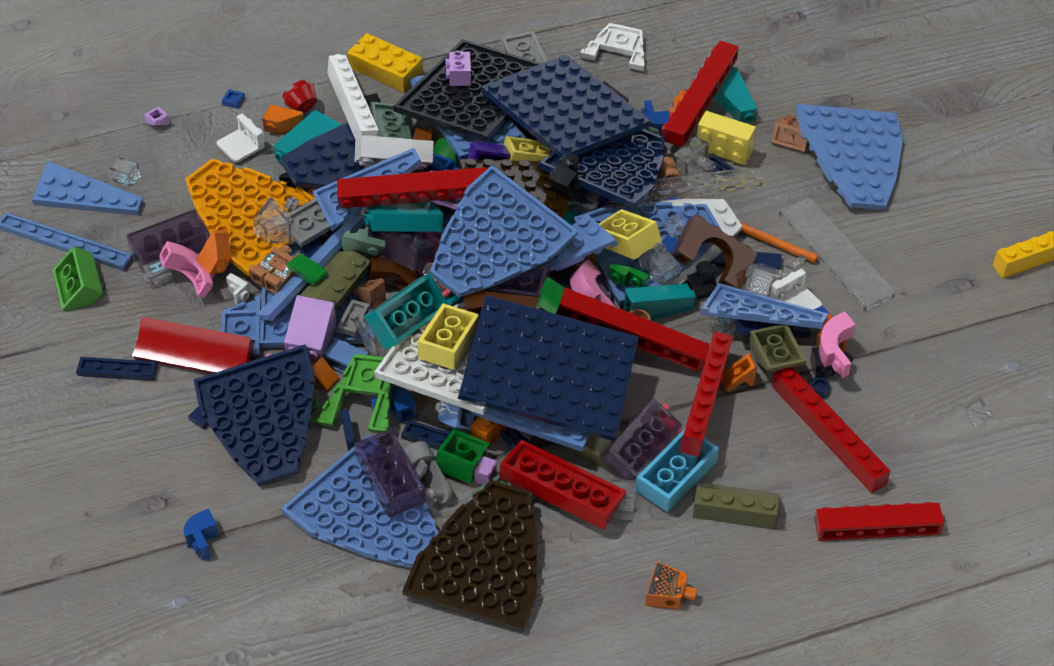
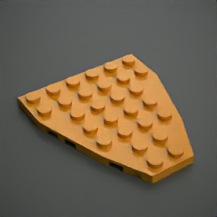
(230, 201)

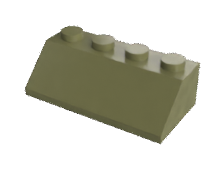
(344, 274)
(736, 505)

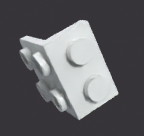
(242, 142)
(792, 290)

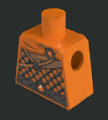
(668, 588)

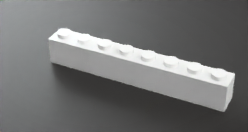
(351, 97)

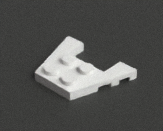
(618, 40)

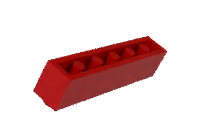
(878, 521)

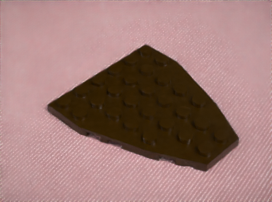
(528, 177)
(482, 559)

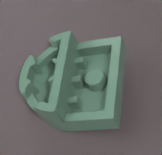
(362, 244)

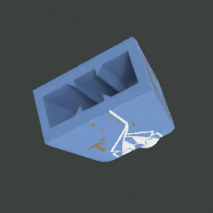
(454, 415)

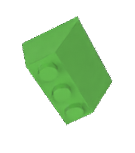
(77, 279)

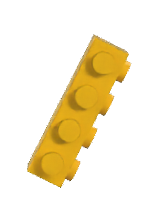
(1025, 255)

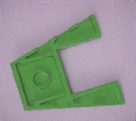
(360, 379)

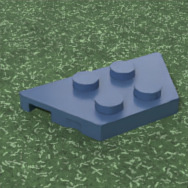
(244, 321)

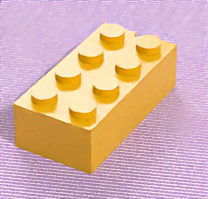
(384, 62)

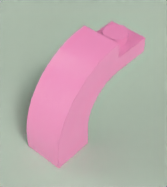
(184, 260)
(584, 282)
(834, 332)

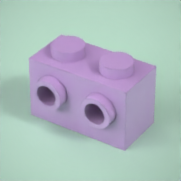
(458, 68)

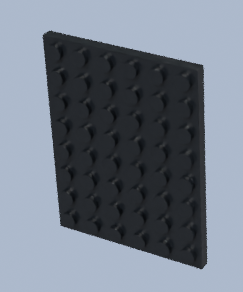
(463, 107)

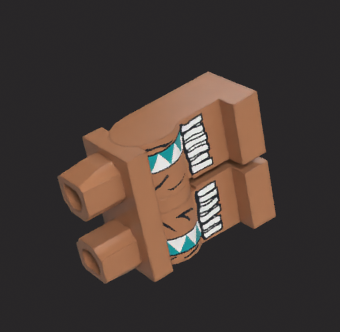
(273, 269)

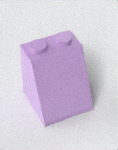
(311, 324)

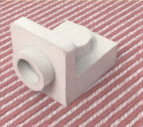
(238, 288)

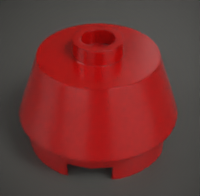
(300, 97)

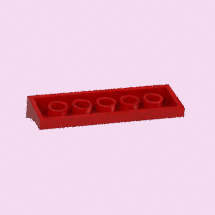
(190, 346)
(562, 484)

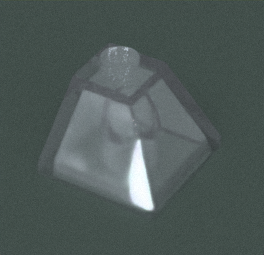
(274, 224)

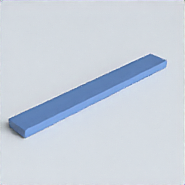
(64, 241)
(322, 257)

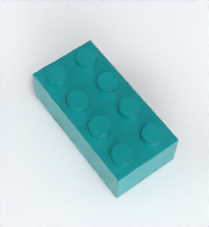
(406, 311)

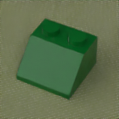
(460, 455)

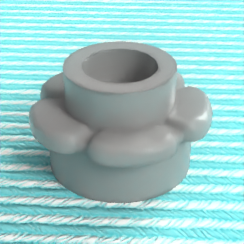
(291, 204)

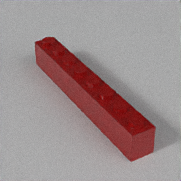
(700, 93)
(405, 187)
(652, 336)
(706, 394)
(831, 429)

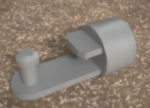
(424, 465)

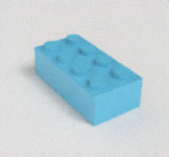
(675, 473)

